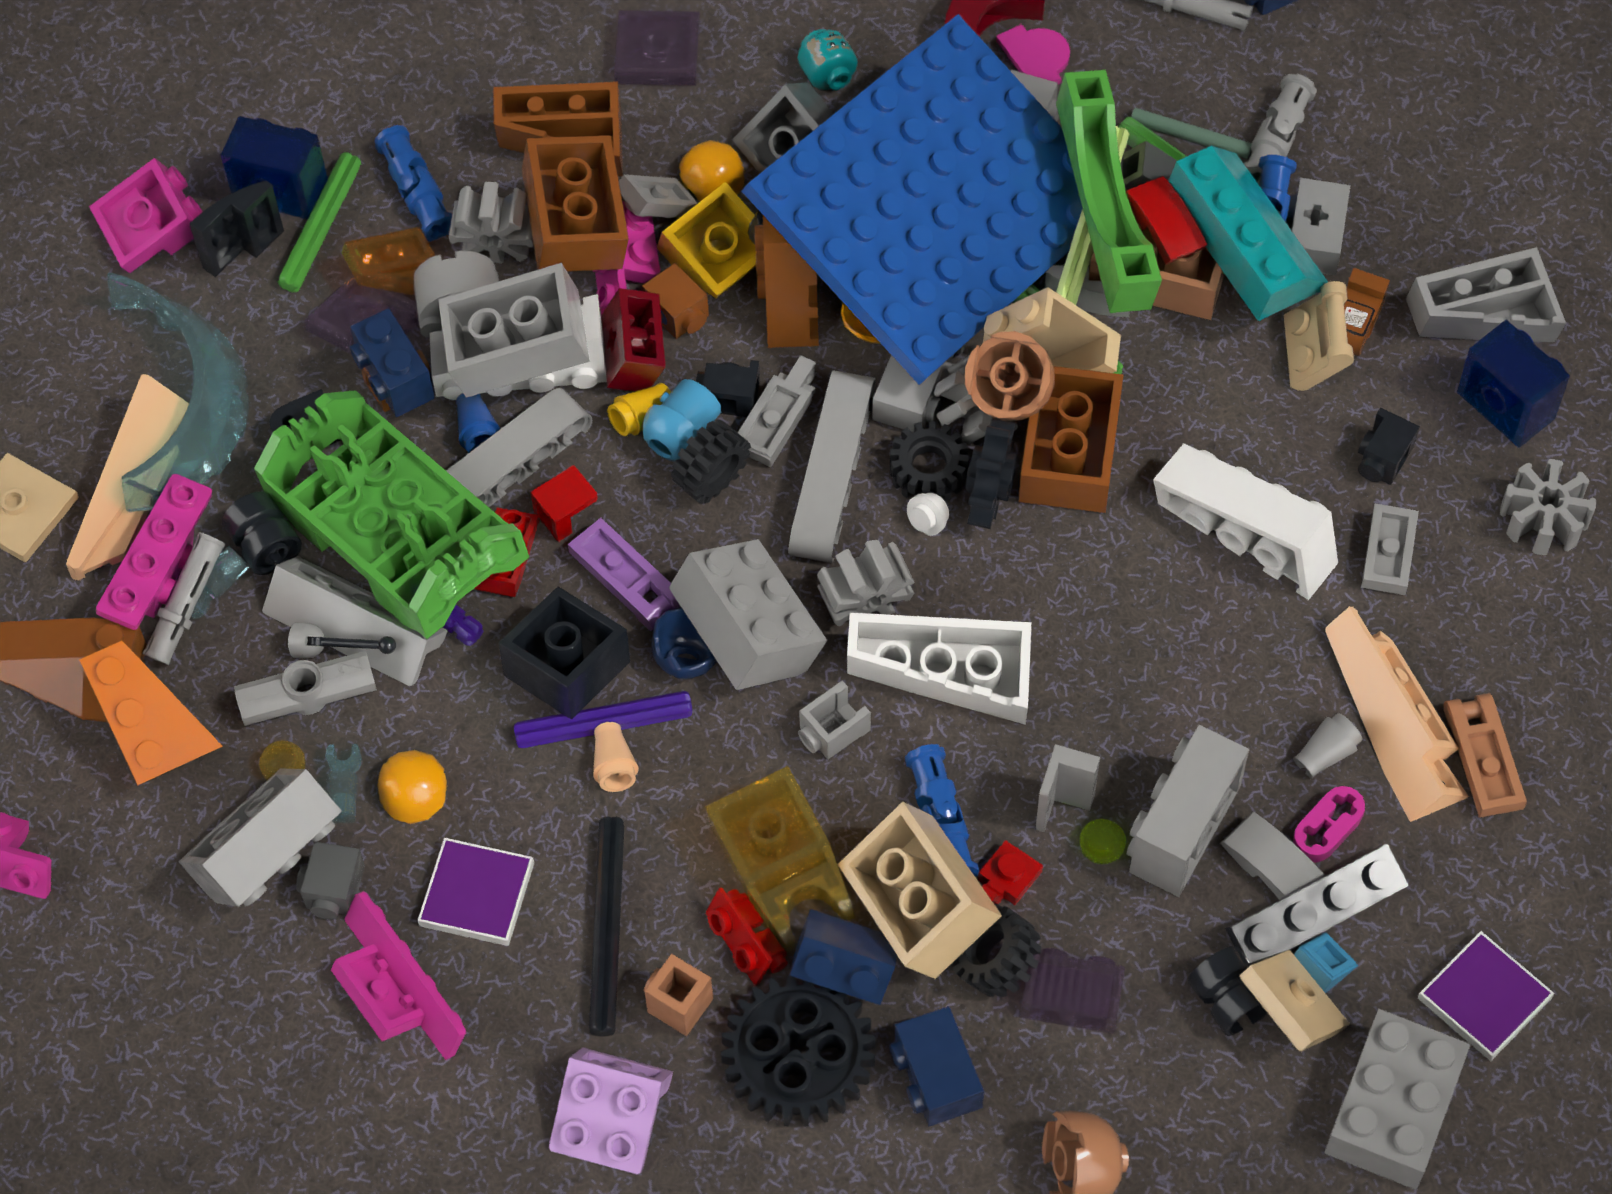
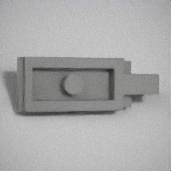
(779, 411)

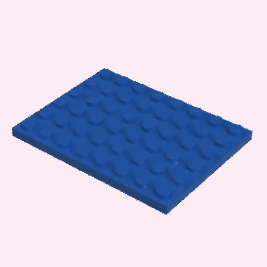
(928, 197)

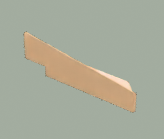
(107, 525)
(1397, 717)

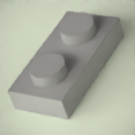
(655, 196)
(1389, 549)

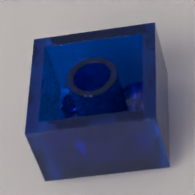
(280, 156)
(1513, 383)

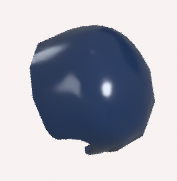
(675, 636)

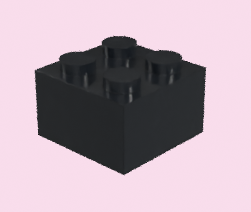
(564, 652)

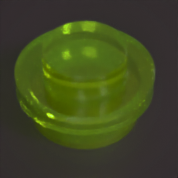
(1102, 841)

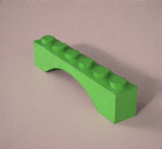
(1120, 248)

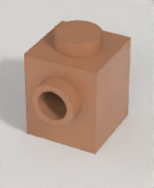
(678, 994)

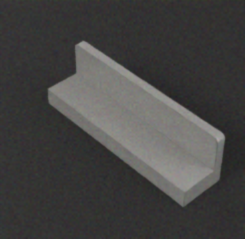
(344, 610)

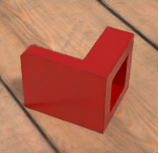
(562, 499)

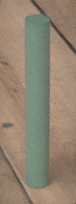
(1191, 133)

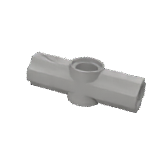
(279, 694)

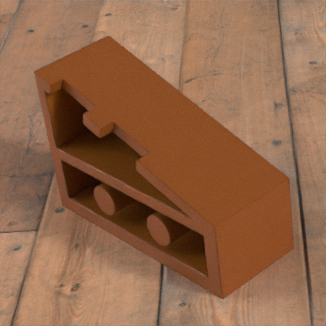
(558, 112)
(788, 288)

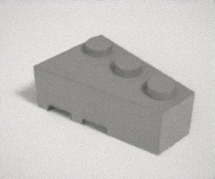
(1483, 294)

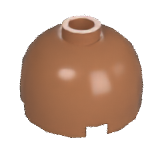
(1009, 376)
(1084, 1151)

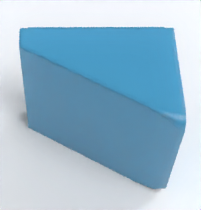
(1325, 961)

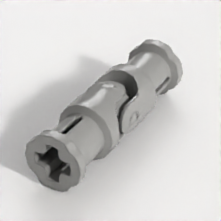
(1281, 121)

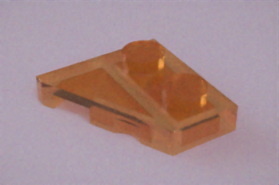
(388, 259)

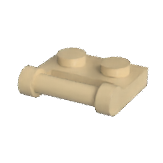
(1318, 337)

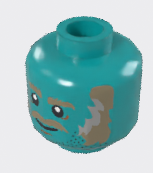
(827, 59)

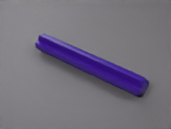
(626, 714)

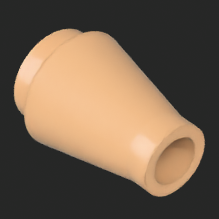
(613, 760)

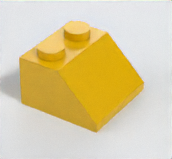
(712, 241)

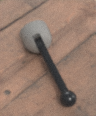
(308, 641)

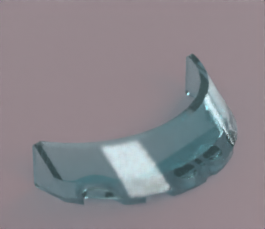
(217, 402)

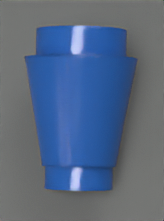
(474, 421)

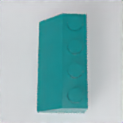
(1245, 232)

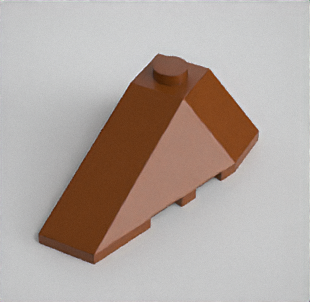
(46, 655)

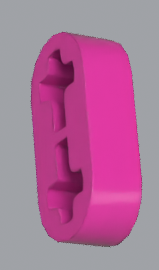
(1337, 830)

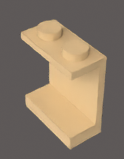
(1062, 329)

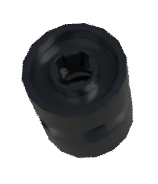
(261, 531)
(1219, 983)

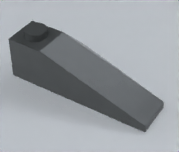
(782, 124)

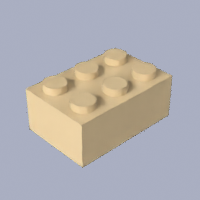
(919, 890)

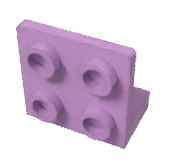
(608, 1109)

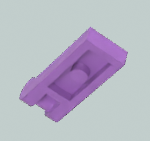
(623, 572)

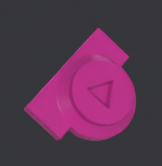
(1036, 51)

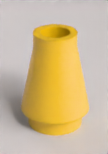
(630, 409)

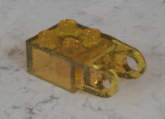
(783, 868)

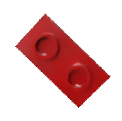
(733, 919)

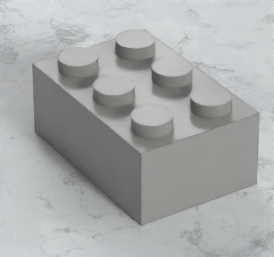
(513, 330)
(747, 614)
(1186, 809)
(261, 837)
(1397, 1099)

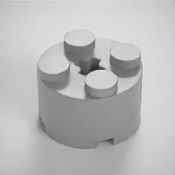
(448, 277)

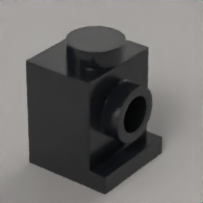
(732, 385)
(1386, 447)

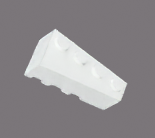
(580, 376)
(1251, 516)
(946, 659)

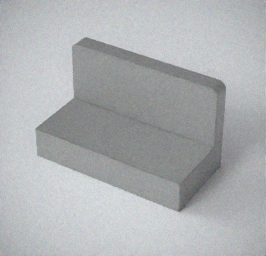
(1069, 780)

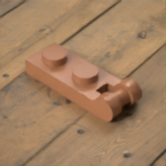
(1485, 755)

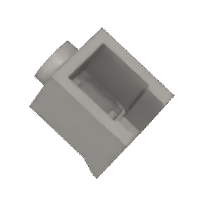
(832, 723)

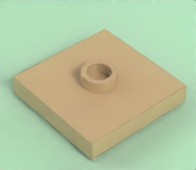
(29, 506)
(1294, 1000)

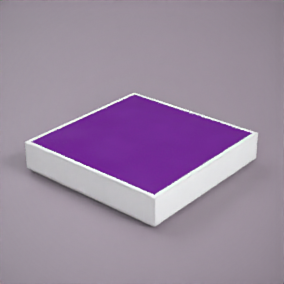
(476, 891)
(1485, 995)

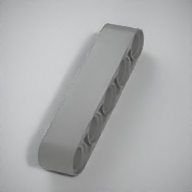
(521, 445)
(830, 466)

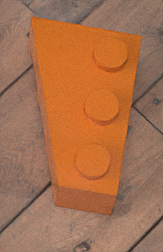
(144, 715)

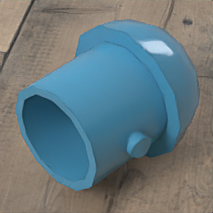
(678, 418)

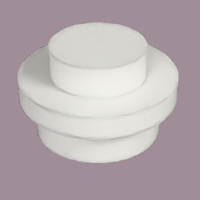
(928, 513)

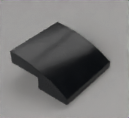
(237, 223)

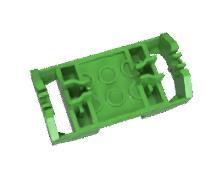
(387, 510)

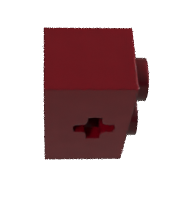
(633, 340)

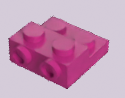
(146, 214)

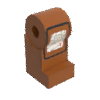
(1364, 303)

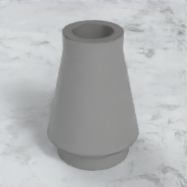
(1330, 743)

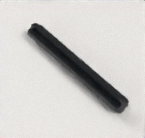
(606, 927)

